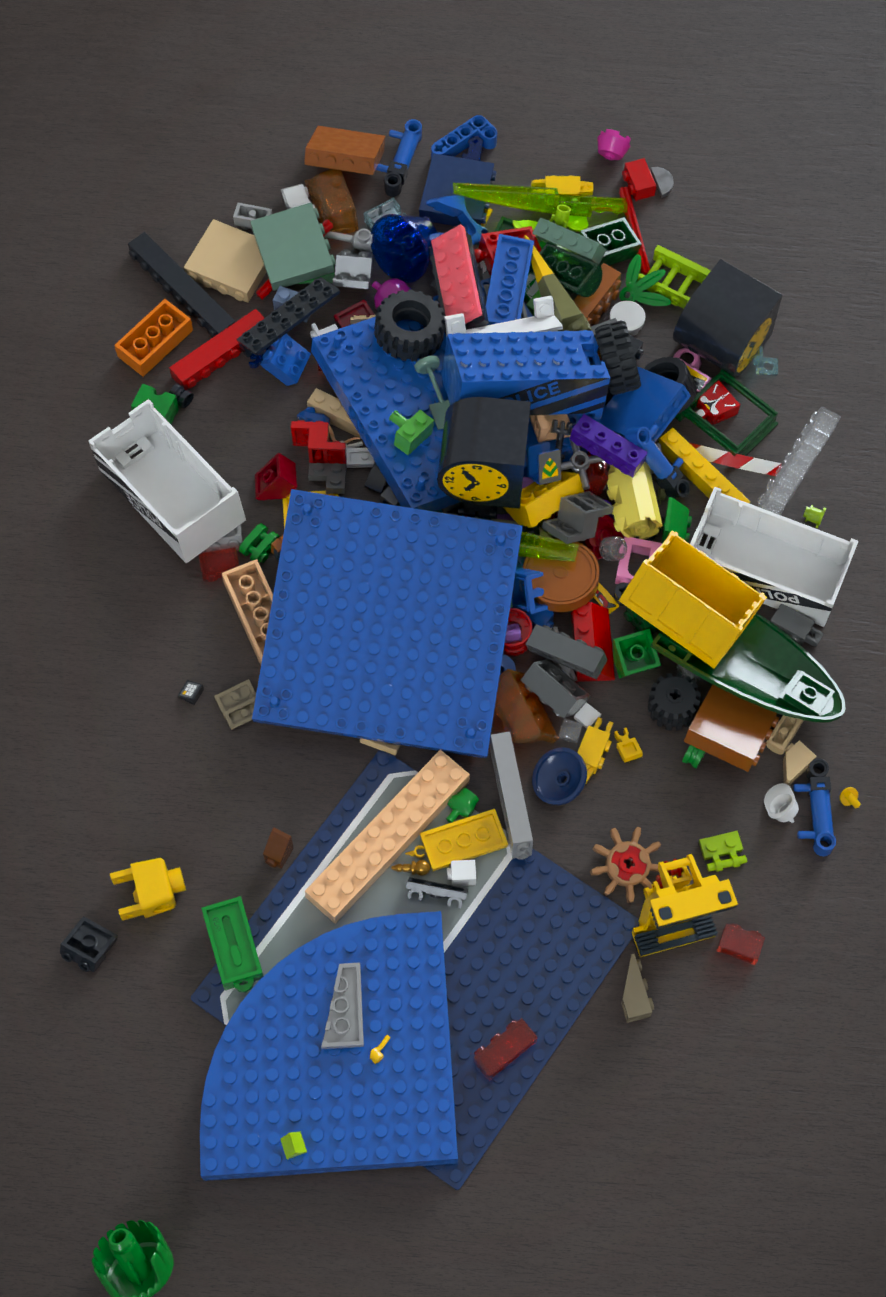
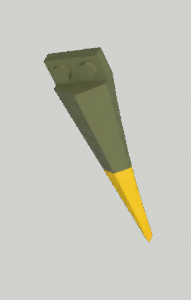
(564, 307)

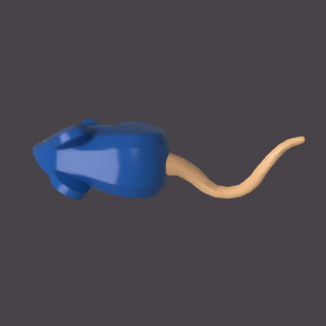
(310, 416)

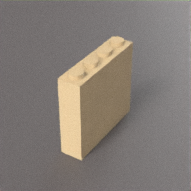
(227, 261)

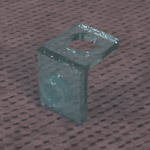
(759, 362)

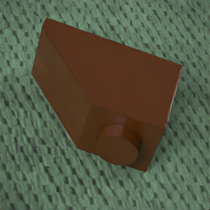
(278, 848)

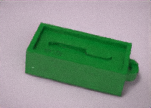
(233, 944)

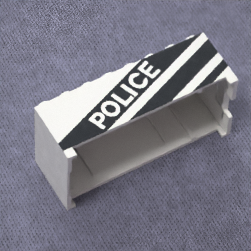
(168, 482)
(776, 555)

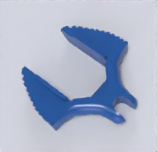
(455, 206)

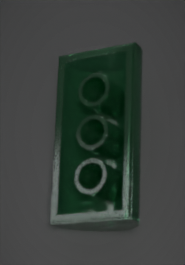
(572, 270)

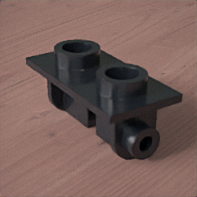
(481, 511)

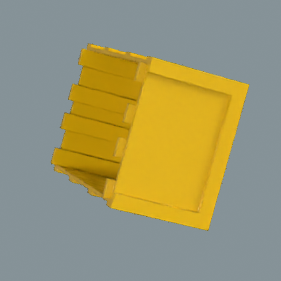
(692, 599)

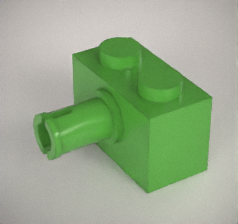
(412, 430)

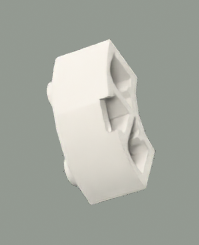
(295, 196)

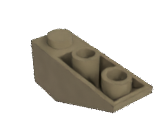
(635, 1000)

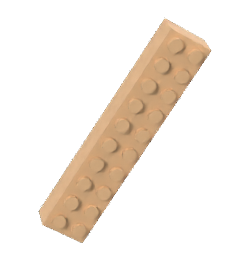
(387, 836)

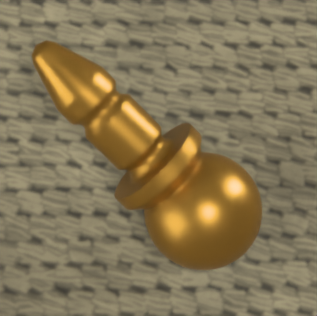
(420, 867)

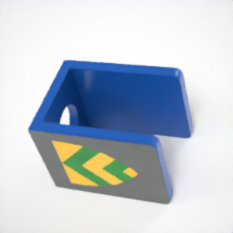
(543, 463)

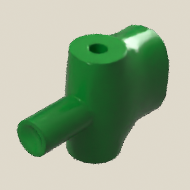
(462, 804)

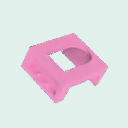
(636, 546)

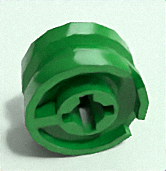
(693, 756)

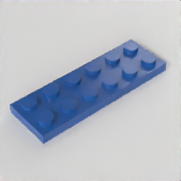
(508, 279)

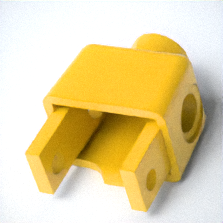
(153, 889)

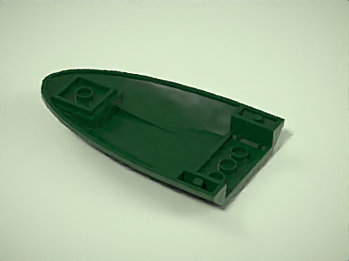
(767, 671)

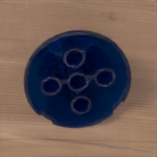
(402, 245)

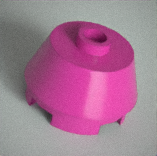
(612, 145)

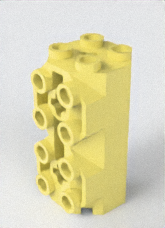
(635, 503)

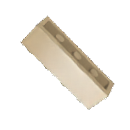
(333, 409)

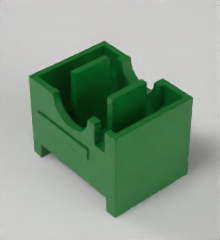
(165, 404)

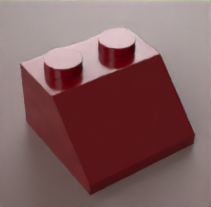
(276, 478)

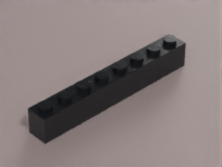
(179, 285)

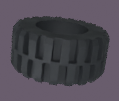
(413, 307)
(618, 356)

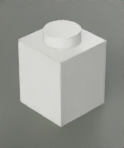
(462, 873)

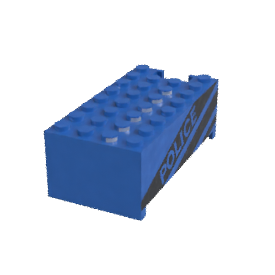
(548, 368)

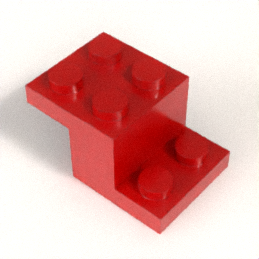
(317, 438)

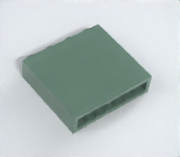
(293, 246)

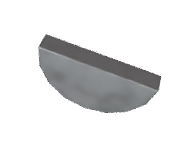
(663, 180)

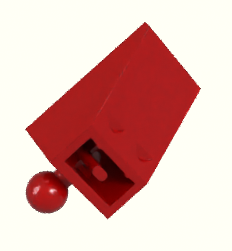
(488, 244)

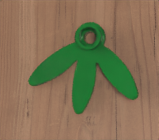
(636, 289)

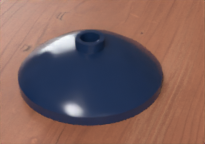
(553, 770)

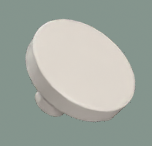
(630, 313)

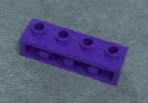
(608, 445)

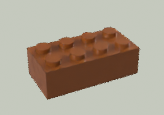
(600, 301)

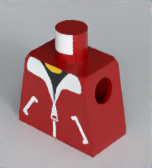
(717, 404)

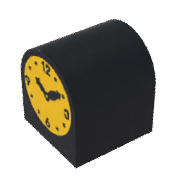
(728, 318)
(484, 451)

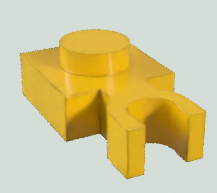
(628, 748)

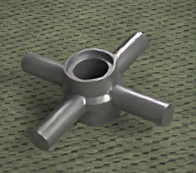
(581, 469)

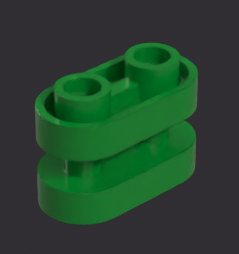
(262, 551)

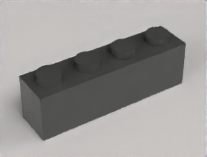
(566, 651)

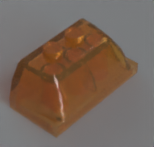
(333, 201)
(522, 711)

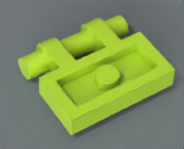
(722, 845)

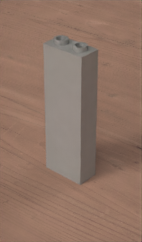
(511, 795)

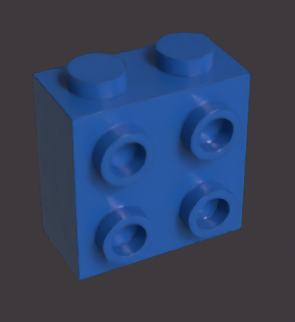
(285, 360)

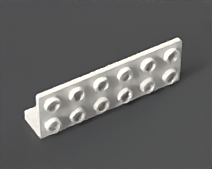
(542, 321)

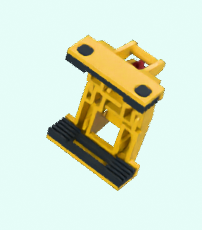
(677, 913)

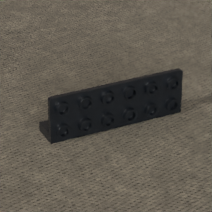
(287, 316)

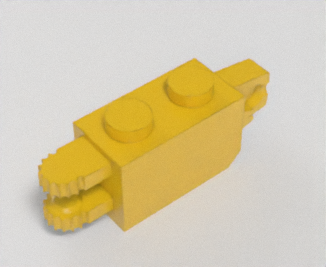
(566, 185)
(594, 745)

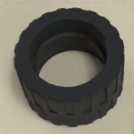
(677, 371)

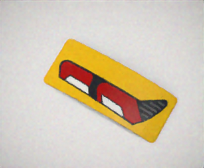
(605, 599)

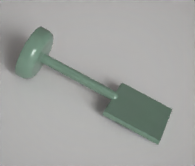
(427, 366)

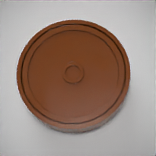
(566, 583)

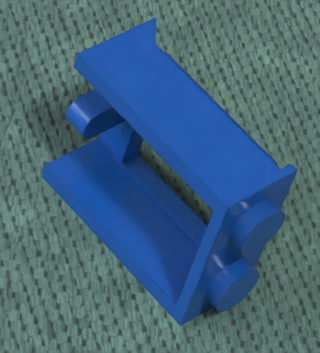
(530, 593)

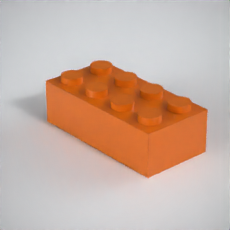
(153, 337)

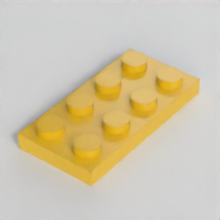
(463, 839)

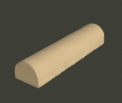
(783, 734)

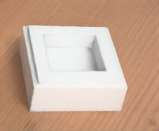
(587, 715)

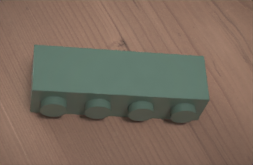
(569, 240)

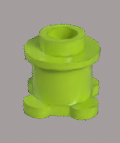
(814, 515)

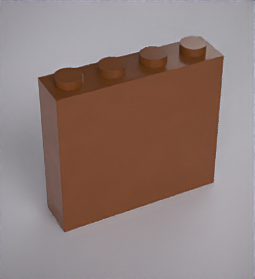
(345, 150)
(731, 728)

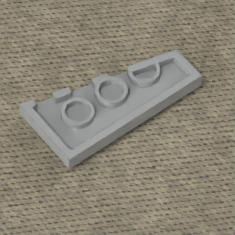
(345, 1017)

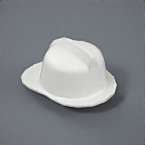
(781, 803)

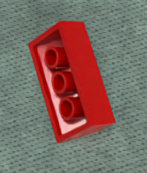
(592, 626)

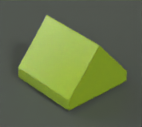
(293, 1144)

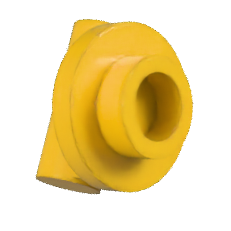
(849, 797)

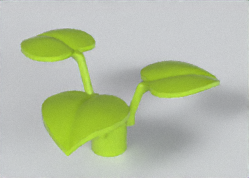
(561, 218)

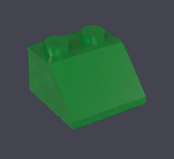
(676, 520)
(634, 654)

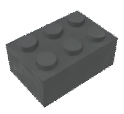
(555, 688)

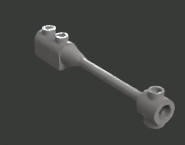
(245, 213)

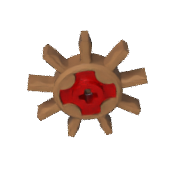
(616, 867)

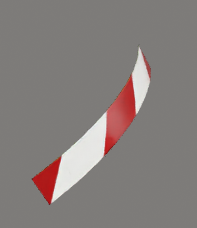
(739, 461)

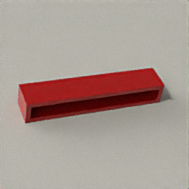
(213, 353)

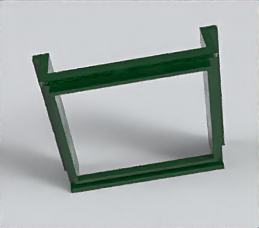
(753, 438)

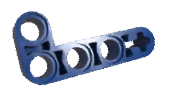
(458, 139)

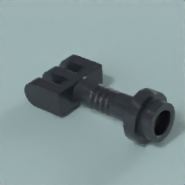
(560, 434)

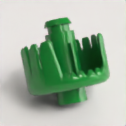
(133, 1261)

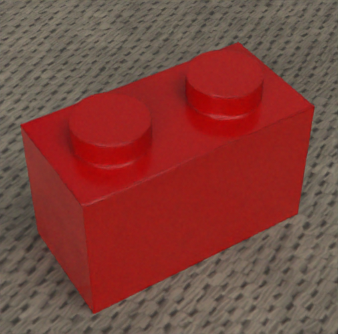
(639, 179)

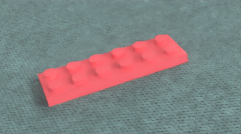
(456, 274)

